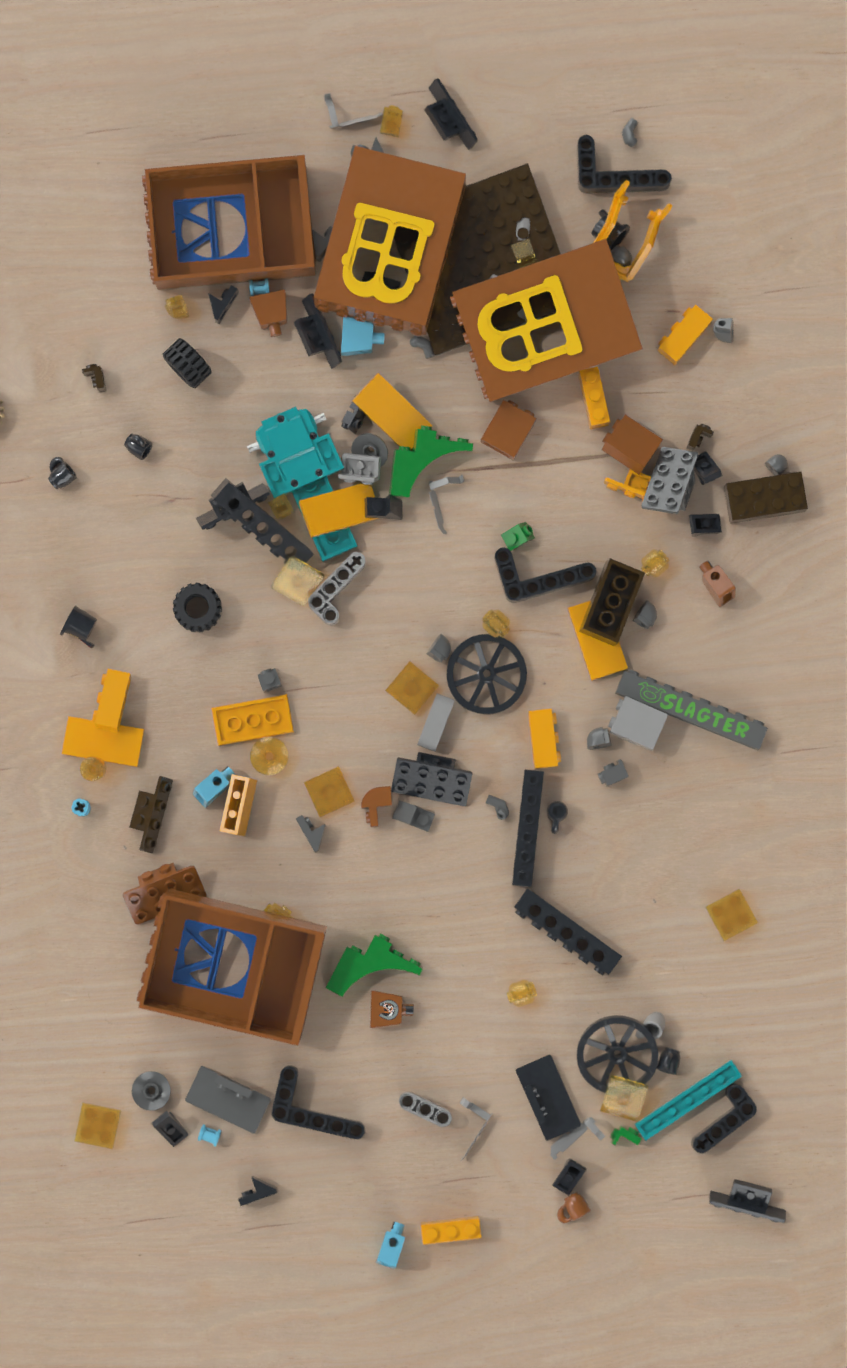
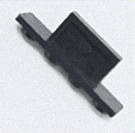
(447, 116)
(316, 334)
(750, 1200)

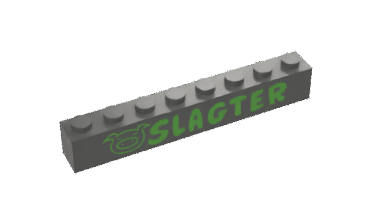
(691, 710)

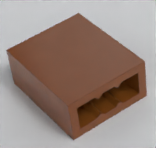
(508, 429)
(631, 444)

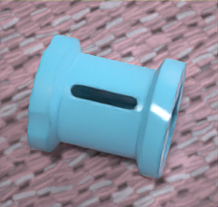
(259, 287)
(87, 808)
(209, 1135)

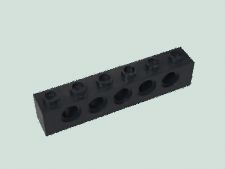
(227, 491)
(527, 828)
(610, 956)

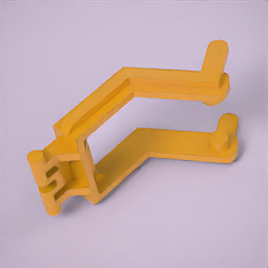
(628, 273)

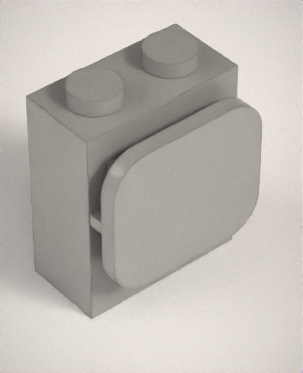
(637, 723)

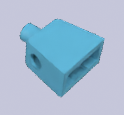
(359, 337)
(207, 792)
(389, 1255)

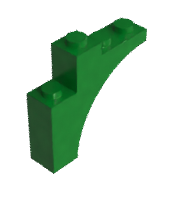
(409, 464)
(377, 957)

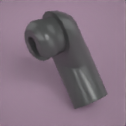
(627, 133)
(419, 341)
(500, 806)

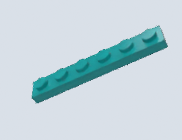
(688, 1100)

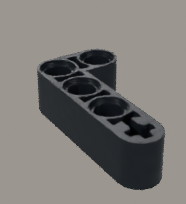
(721, 1122)

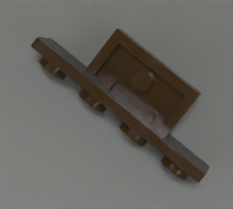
(150, 812)

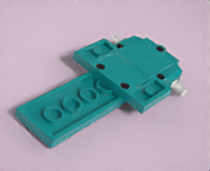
(300, 465)

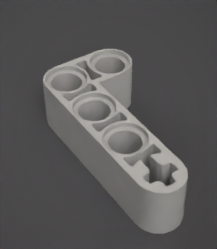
(340, 584)

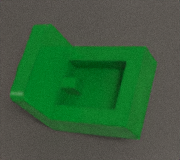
(518, 535)
(630, 1134)

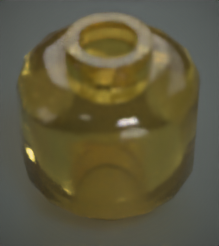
(655, 563)
(496, 623)
(87, 766)
(521, 993)

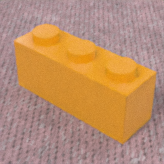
(684, 334)
(594, 398)
(112, 700)
(544, 738)
(238, 805)
(450, 1230)

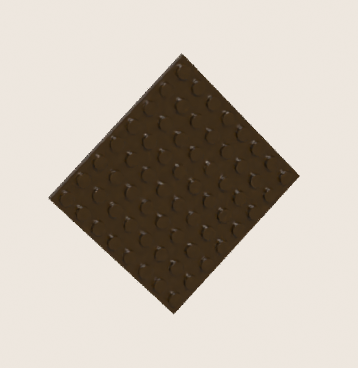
(483, 248)

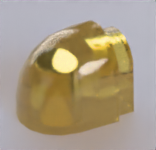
(176, 307)

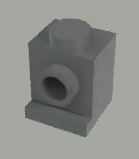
(269, 680)
(613, 773)

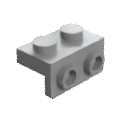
(361, 468)

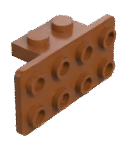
(144, 899)

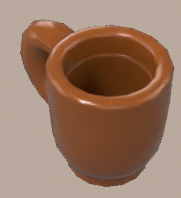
(575, 1206)

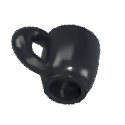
(138, 446)
(62, 474)
(556, 812)
(669, 1061)

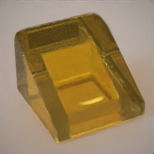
(523, 251)

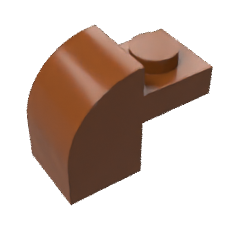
(376, 798)

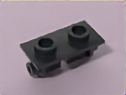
(354, 420)

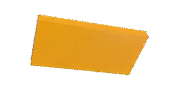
(390, 411)
(336, 509)
(599, 656)
(252, 720)
(86, 740)

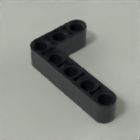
(614, 176)
(539, 581)
(309, 1114)

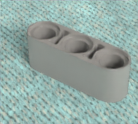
(436, 722)
(415, 1109)

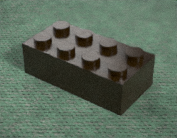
(765, 497)
(612, 602)

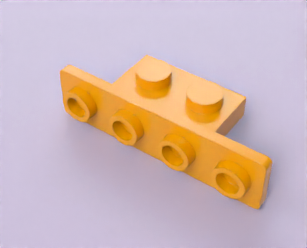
(633, 486)

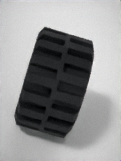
(187, 363)
(192, 591)

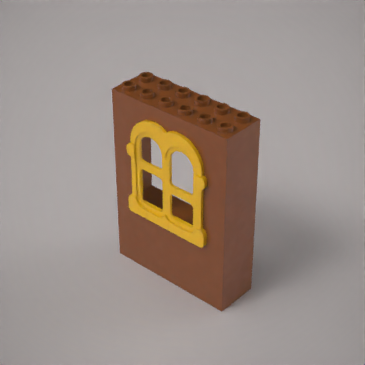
(401, 195)
(586, 303)

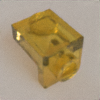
(391, 121)
(278, 910)

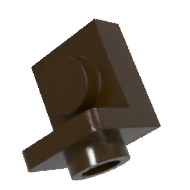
(98, 378)
(696, 439)

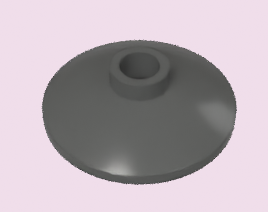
(364, 441)
(144, 1098)

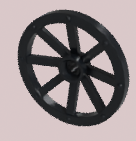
(486, 680)
(610, 1049)

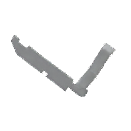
(333, 117)
(448, 480)
(480, 1112)
(566, 1140)

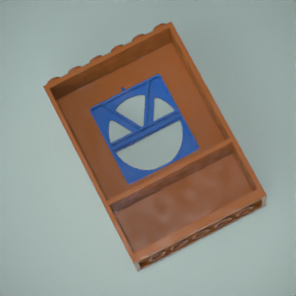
(266, 193)
(271, 995)

